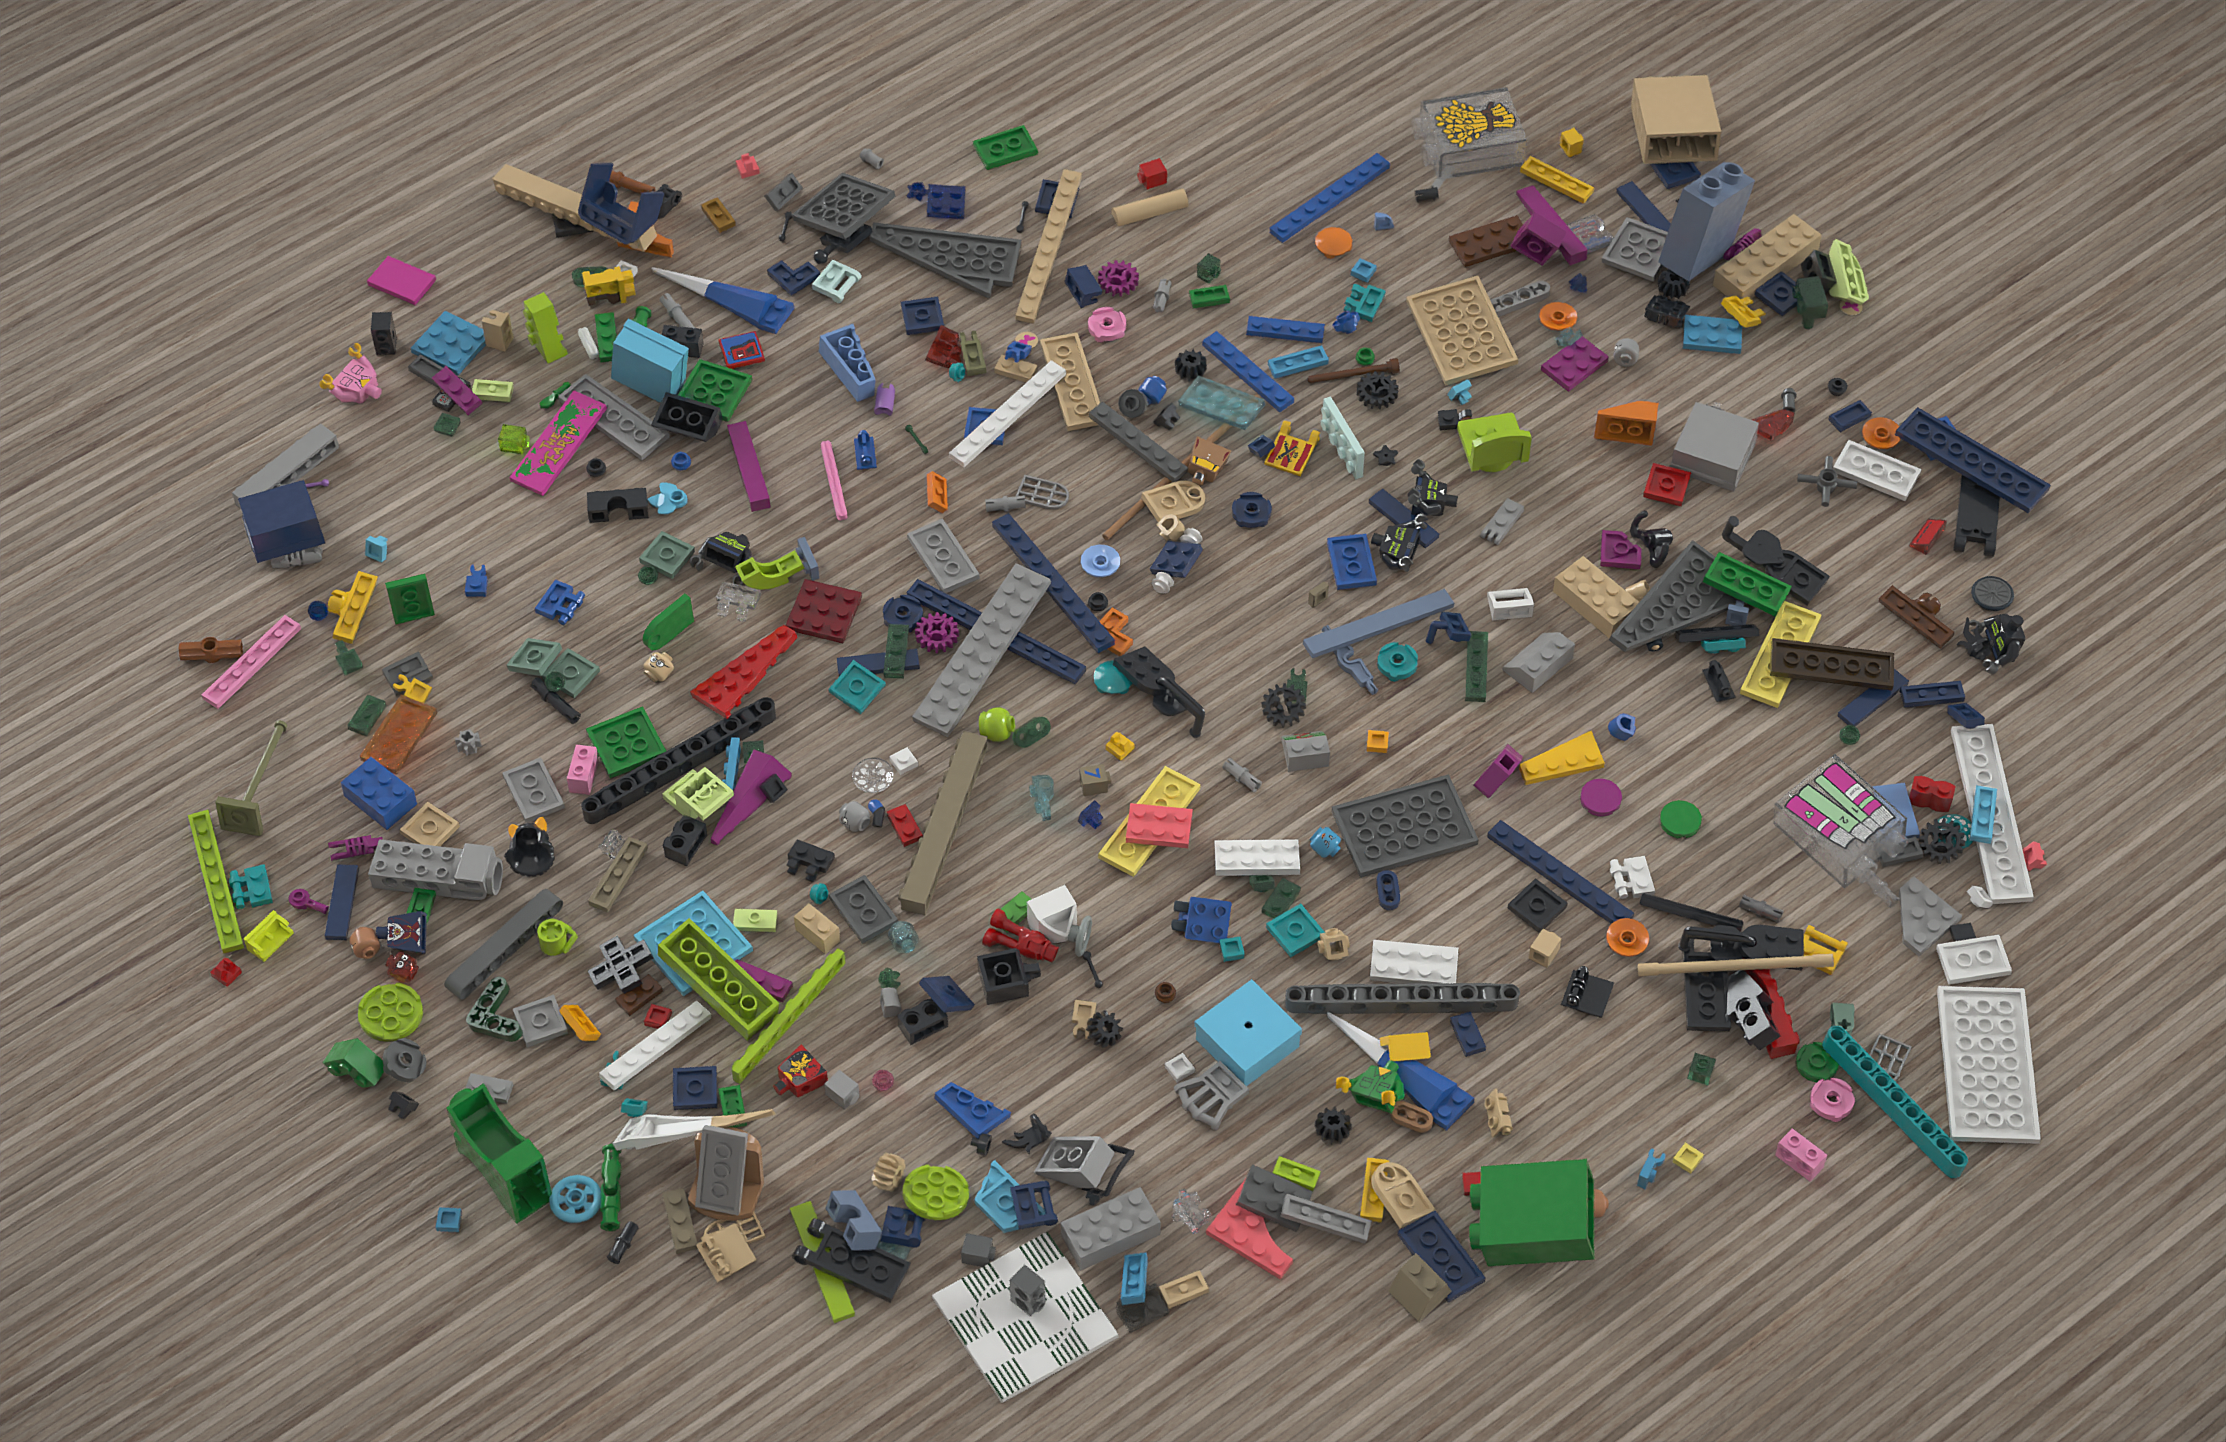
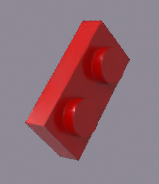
(904, 825)

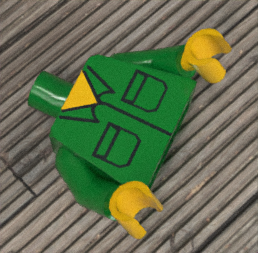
(1375, 1087)

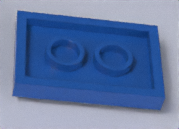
(1351, 561)

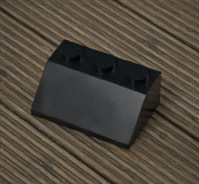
(687, 417)

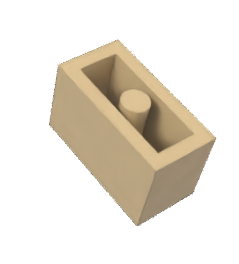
(817, 928)

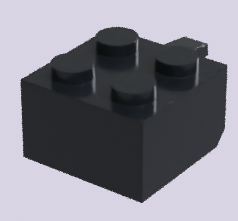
(1005, 975)

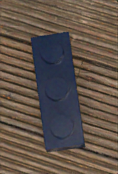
(1932, 694)

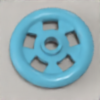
(570, 1183)

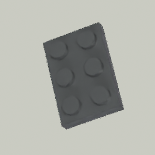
(863, 909)
(1265, 1194)

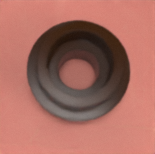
(1165, 987)

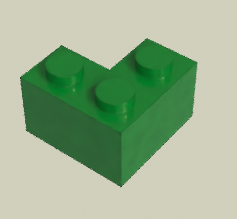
(355, 1059)

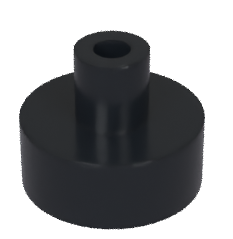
(982, 1144)

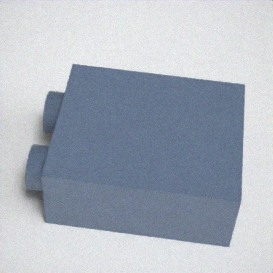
(1706, 220)

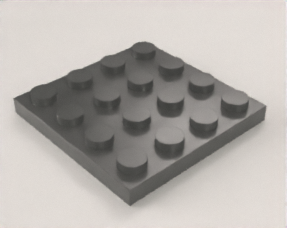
(843, 205)

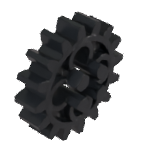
(1289, 694)

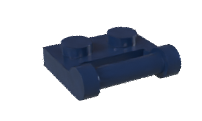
(1026, 1206)
(895, 1227)

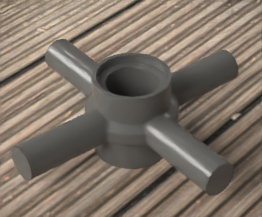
(1827, 481)

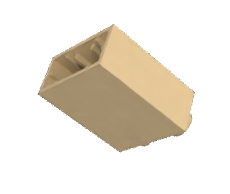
(1675, 119)

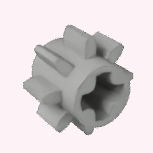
(468, 742)

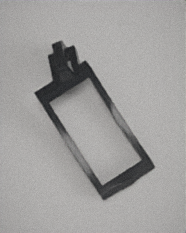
(1095, 1194)

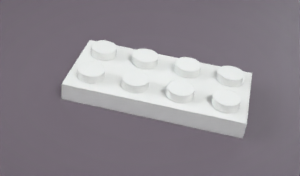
(1876, 470)
(1257, 857)
(1413, 963)

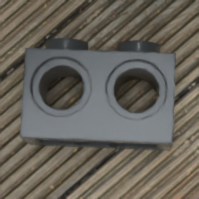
(1027, 1290)

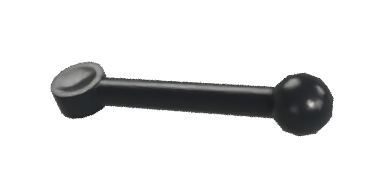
(788, 215)
(1020, 228)
(1087, 956)

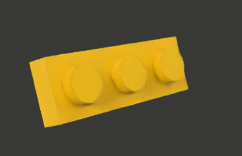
(1371, 1204)

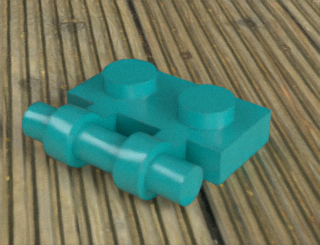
(258, 887)

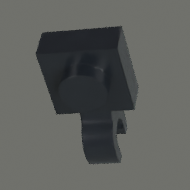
(1449, 418)

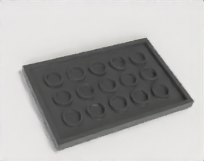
(1404, 825)

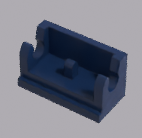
(1082, 285)

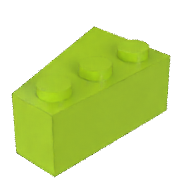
(542, 327)

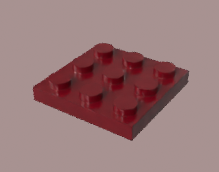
(824, 611)

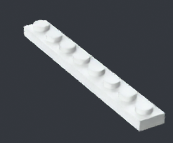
(1007, 414)

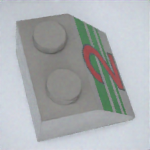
(1306, 750)

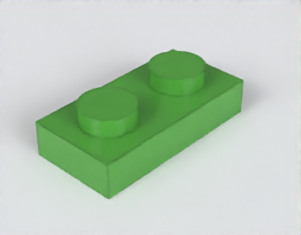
(1016, 908)

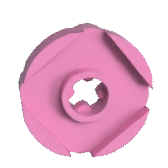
(1107, 333)
(1832, 1110)

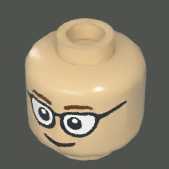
(658, 666)

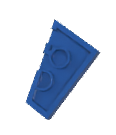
(970, 1111)

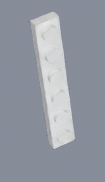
(655, 1045)

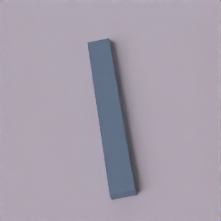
(1378, 623)

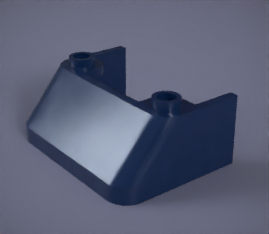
(602, 211)

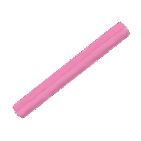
(834, 481)

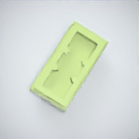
(755, 920)

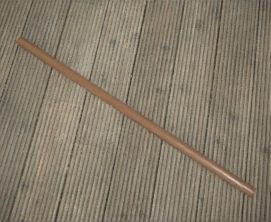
(1140, 504)

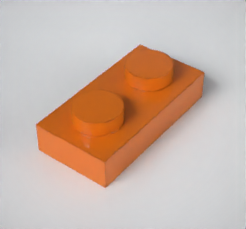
(937, 492)

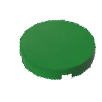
(1680, 819)
(1815, 1063)

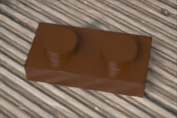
(639, 996)

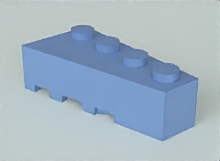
(848, 361)

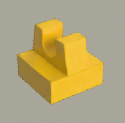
(1119, 746)

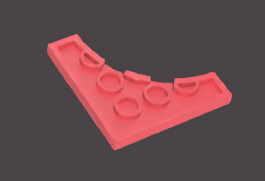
(1249, 1237)

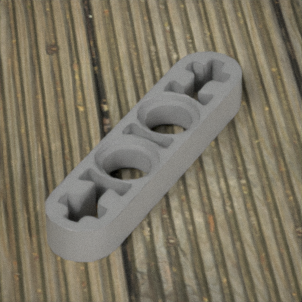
(1517, 301)

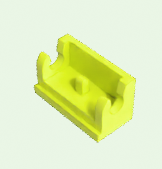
(268, 936)

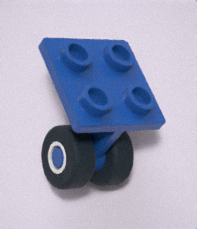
(1203, 919)

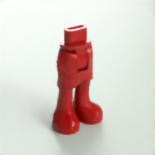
(1030, 943)

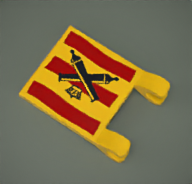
(1290, 452)

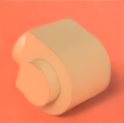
(1171, 528)

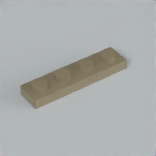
(618, 874)

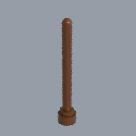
(1391, 366)

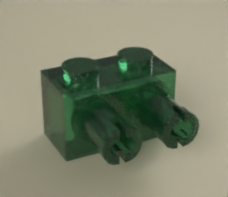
(1810, 300)

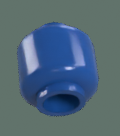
(1153, 389)

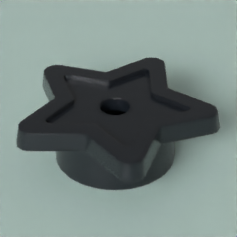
(1386, 461)

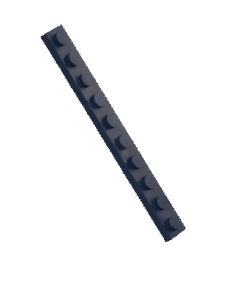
(1059, 589)
(1021, 645)

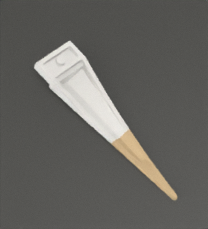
(658, 1129)

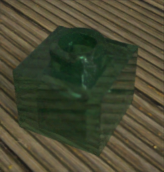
(1208, 268)
(1701, 1068)

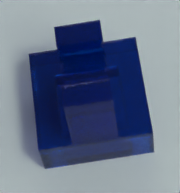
(1091, 815)

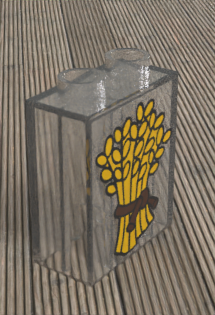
(1470, 133)

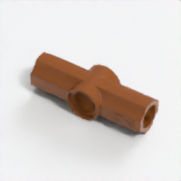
(210, 649)

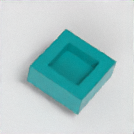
(1232, 949)
(634, 1107)

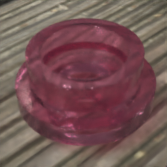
(883, 1075)

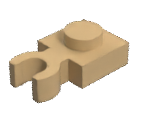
(1082, 1012)

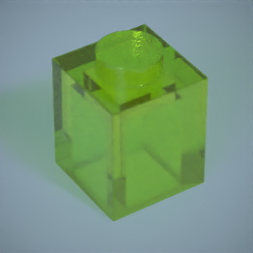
(513, 439)

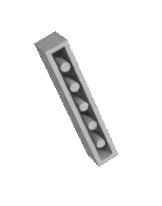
(292, 463)

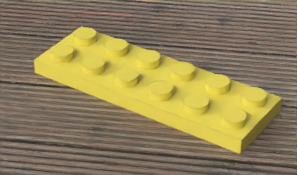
(1790, 624)
(1167, 790)

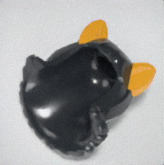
(530, 848)

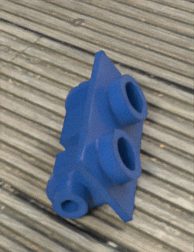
(865, 451)

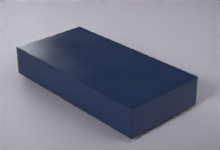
(1850, 415)

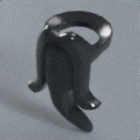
(1977, 645)
(1031, 1137)

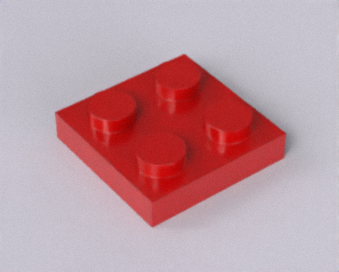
(1667, 484)

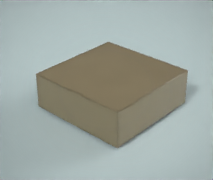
(1318, 594)

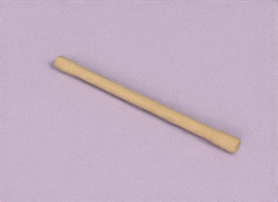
(1655, 969)

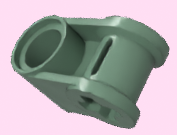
(1842, 1015)

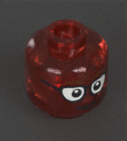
(402, 967)

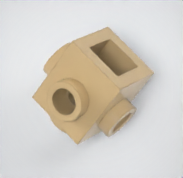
(1338, 949)

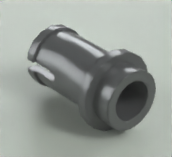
(1789, 396)

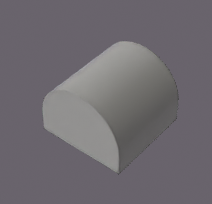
(890, 1002)

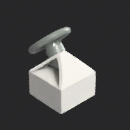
(1056, 918)

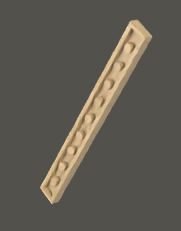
(1048, 246)

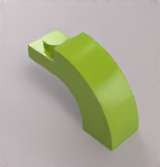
(770, 574)

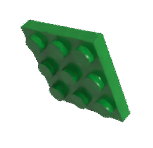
(716, 386)
(625, 742)

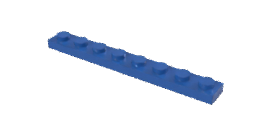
(1329, 197)

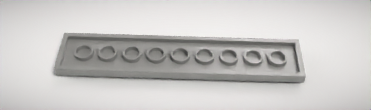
(981, 650)

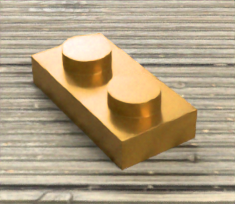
(718, 215)

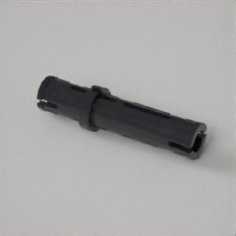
(555, 700)

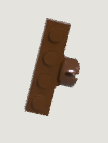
(1918, 614)

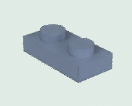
(809, 562)

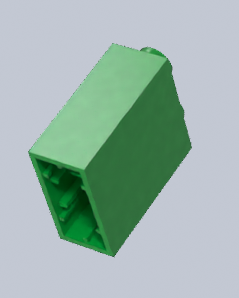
(1534, 1213)

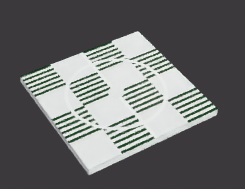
(1007, 1342)

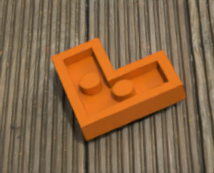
(1113, 623)

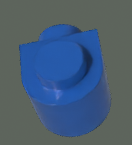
(1622, 726)

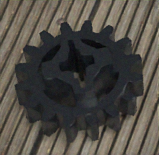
(1377, 390)
(1947, 834)

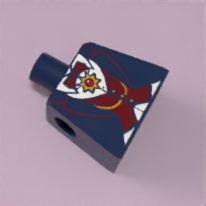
(405, 932)

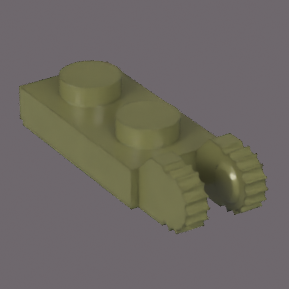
(972, 354)

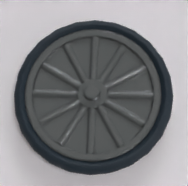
(1992, 593)

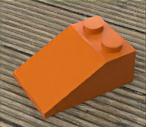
(1628, 423)

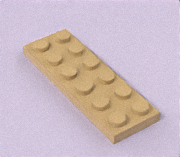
(1076, 389)

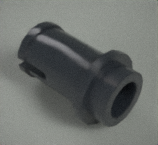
(1427, 194)

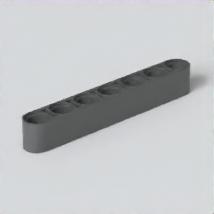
(503, 944)

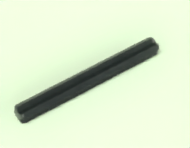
(1689, 911)

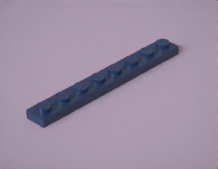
(1558, 873)

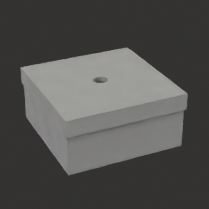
(1715, 446)

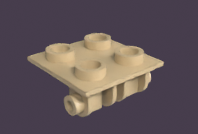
(725, 1252)

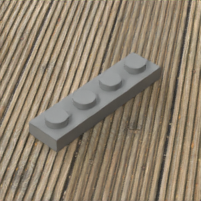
(1325, 1218)

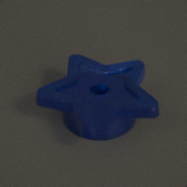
(917, 186)

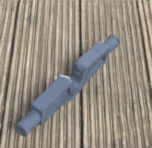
(1354, 667)

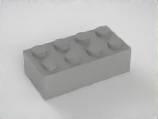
(1110, 1228)

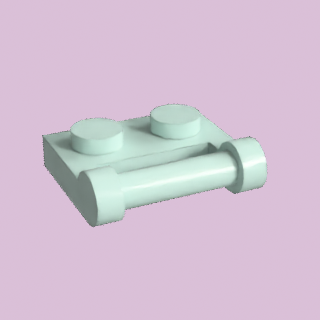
(831, 277)

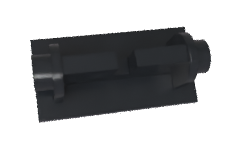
(1718, 682)

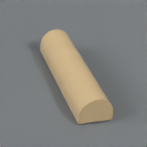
(1150, 207)

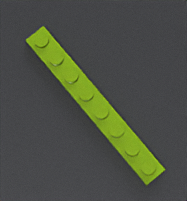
(215, 881)
(784, 1020)

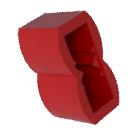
(1931, 794)

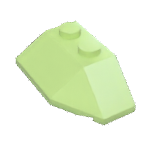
(1848, 274)

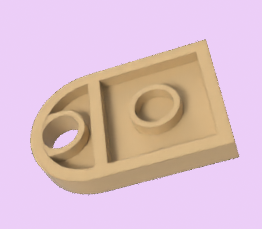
(1174, 500)
(1400, 1194)

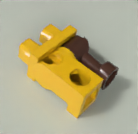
(609, 285)

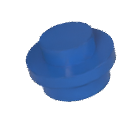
(681, 461)

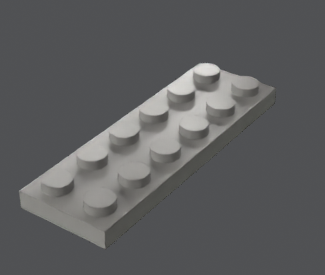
(620, 420)

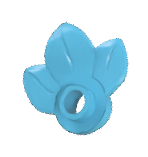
(668, 499)

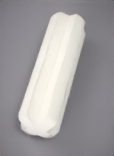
(588, 343)

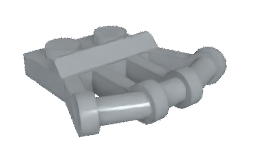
(1221, 1084)

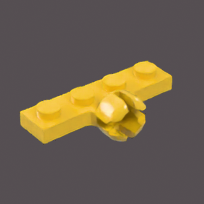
(351, 606)

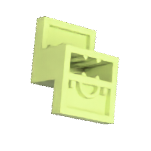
(698, 794)

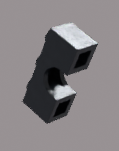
(603, 502)

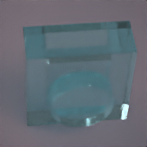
(1568, 336)

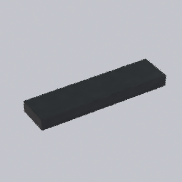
(1716, 633)

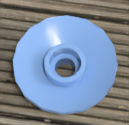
(1098, 555)

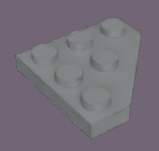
(1924, 916)

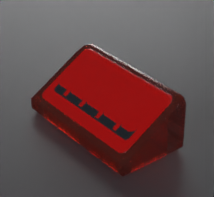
(1928, 535)

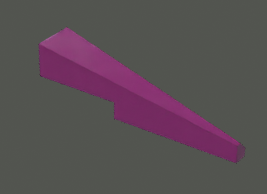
(747, 793)

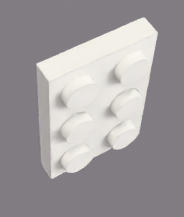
(1973, 959)

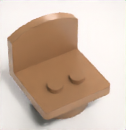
(752, 1181)

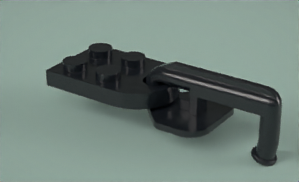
(1780, 564)
(1155, 678)
(1752, 943)

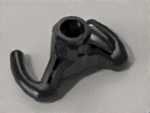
(1655, 540)

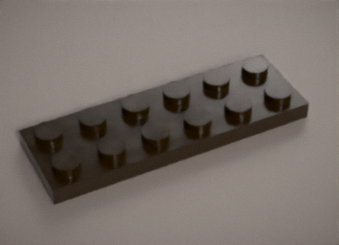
(1832, 664)

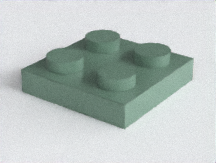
(667, 554)
(534, 657)
(575, 669)

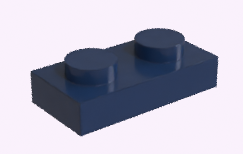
(1966, 715)
(1467, 1034)

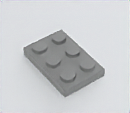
(533, 790)

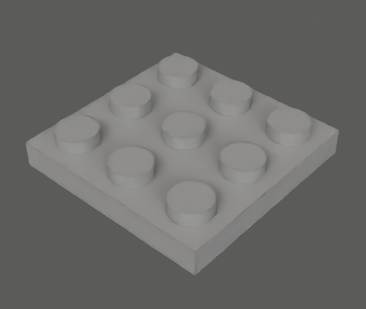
(1636, 249)

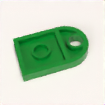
(669, 623)

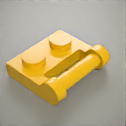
(1812, 948)

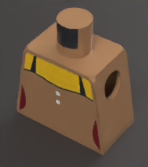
(1206, 461)

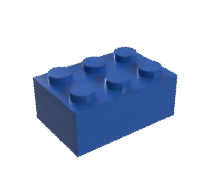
(378, 793)

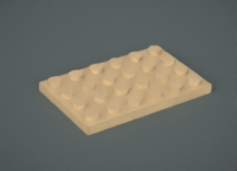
(1462, 330)

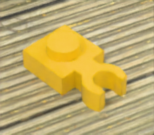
(415, 690)

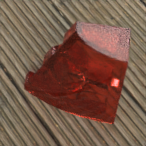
(945, 348)
(1774, 423)

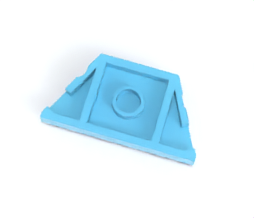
(996, 1199)

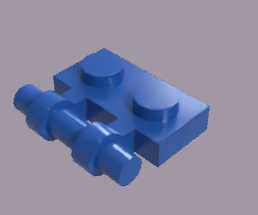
(555, 598)

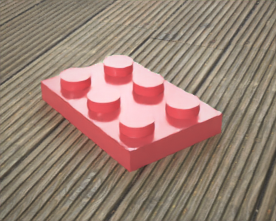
(1159, 825)

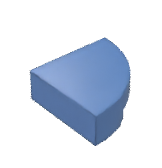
(1383, 221)

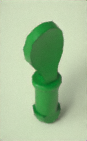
(549, 401)

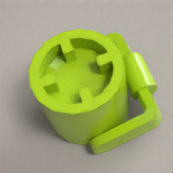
(553, 937)

